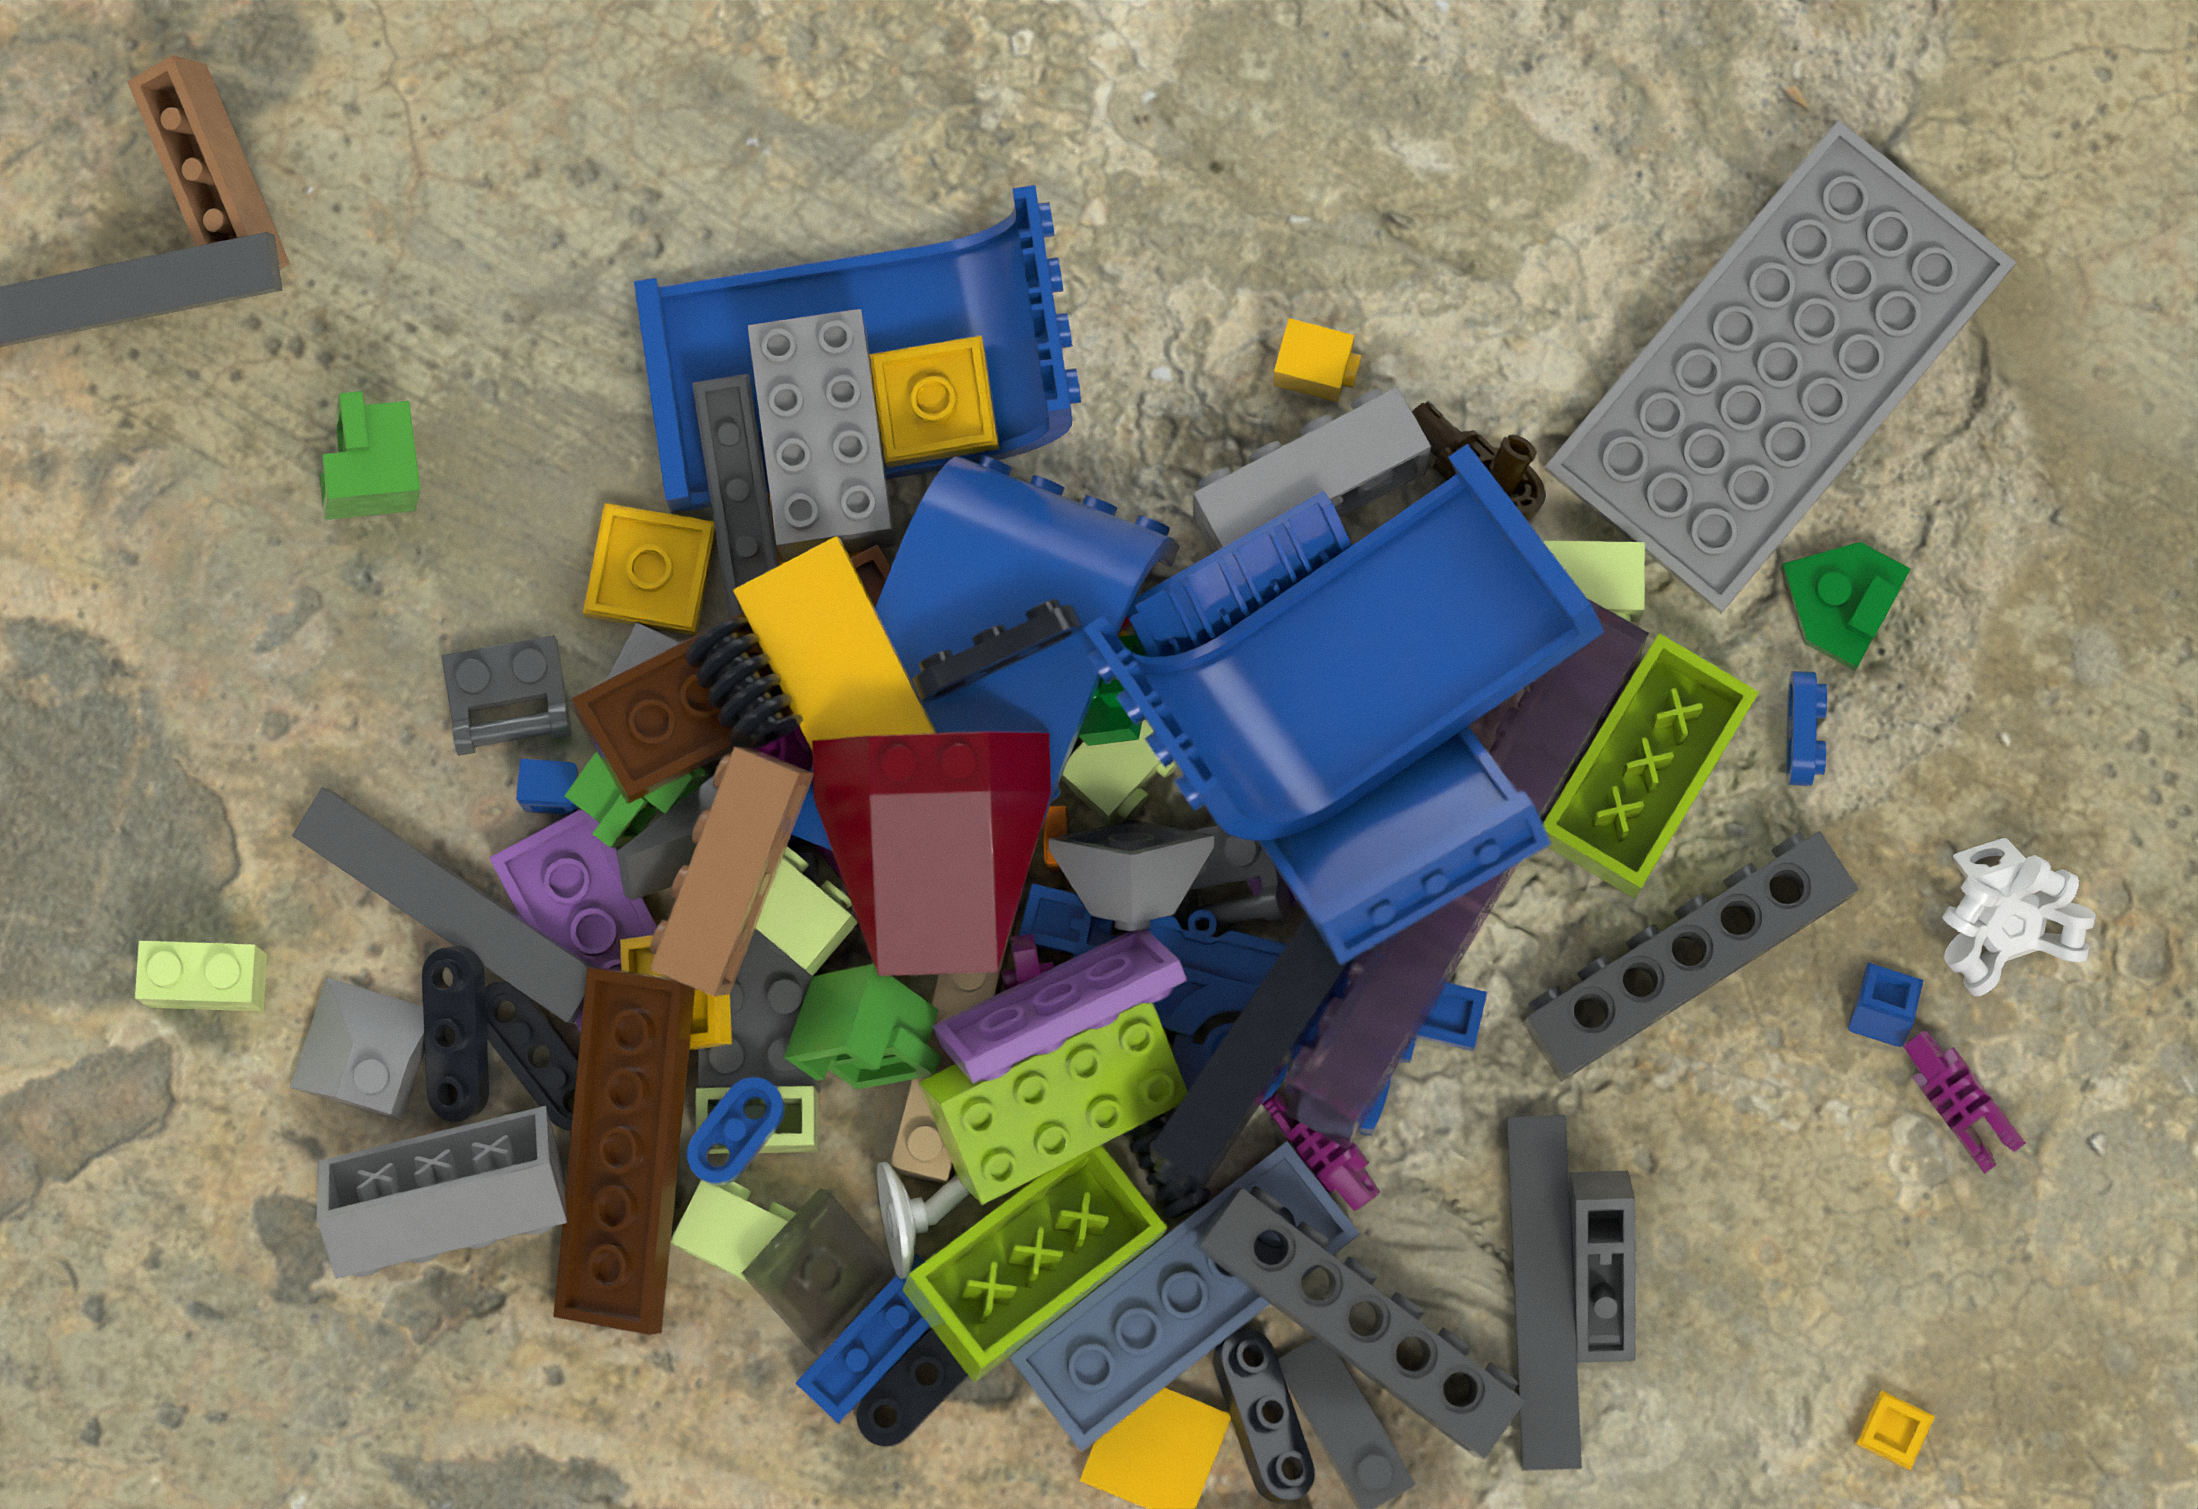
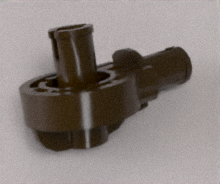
(1506, 464)

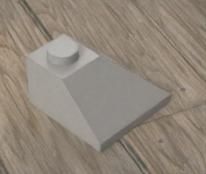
(1131, 869)
(362, 1050)

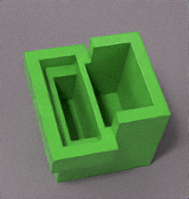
(374, 460)
(618, 821)
(863, 1030)

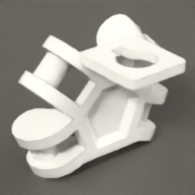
(2009, 917)

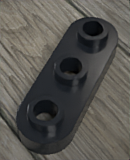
(996, 650)
(464, 1010)
(516, 1044)
(906, 1395)
(1262, 1442)

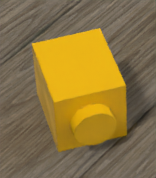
(1316, 360)

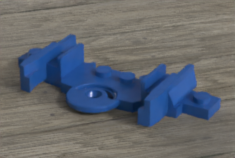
(1222, 979)

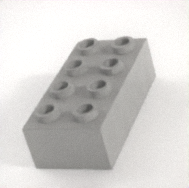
(821, 433)
(1347, 457)
(440, 1193)

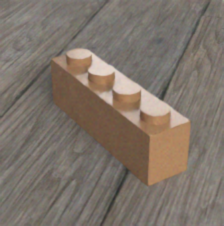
(201, 153)
(730, 870)

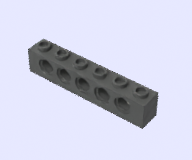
(1821, 887)
(1472, 1424)

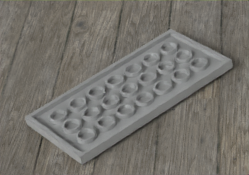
(1780, 366)

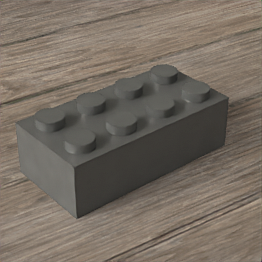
(763, 1016)

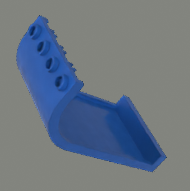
(908, 297)
(982, 559)
(1358, 661)
(1411, 839)

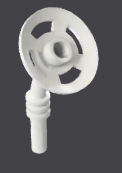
(908, 1217)

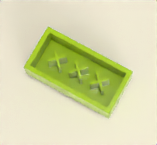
(1647, 765)
(1055, 1103)
(1033, 1260)

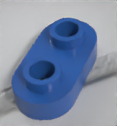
(1804, 705)
(731, 1128)

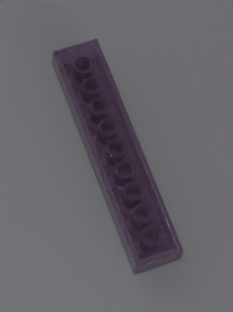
(1407, 972)

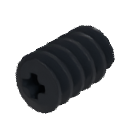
(739, 687)

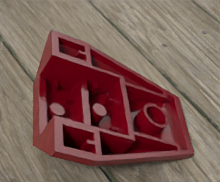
(934, 840)

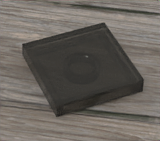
(819, 1271)

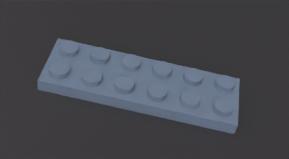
(1165, 1309)

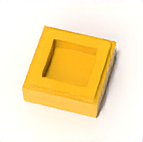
(1894, 1430)

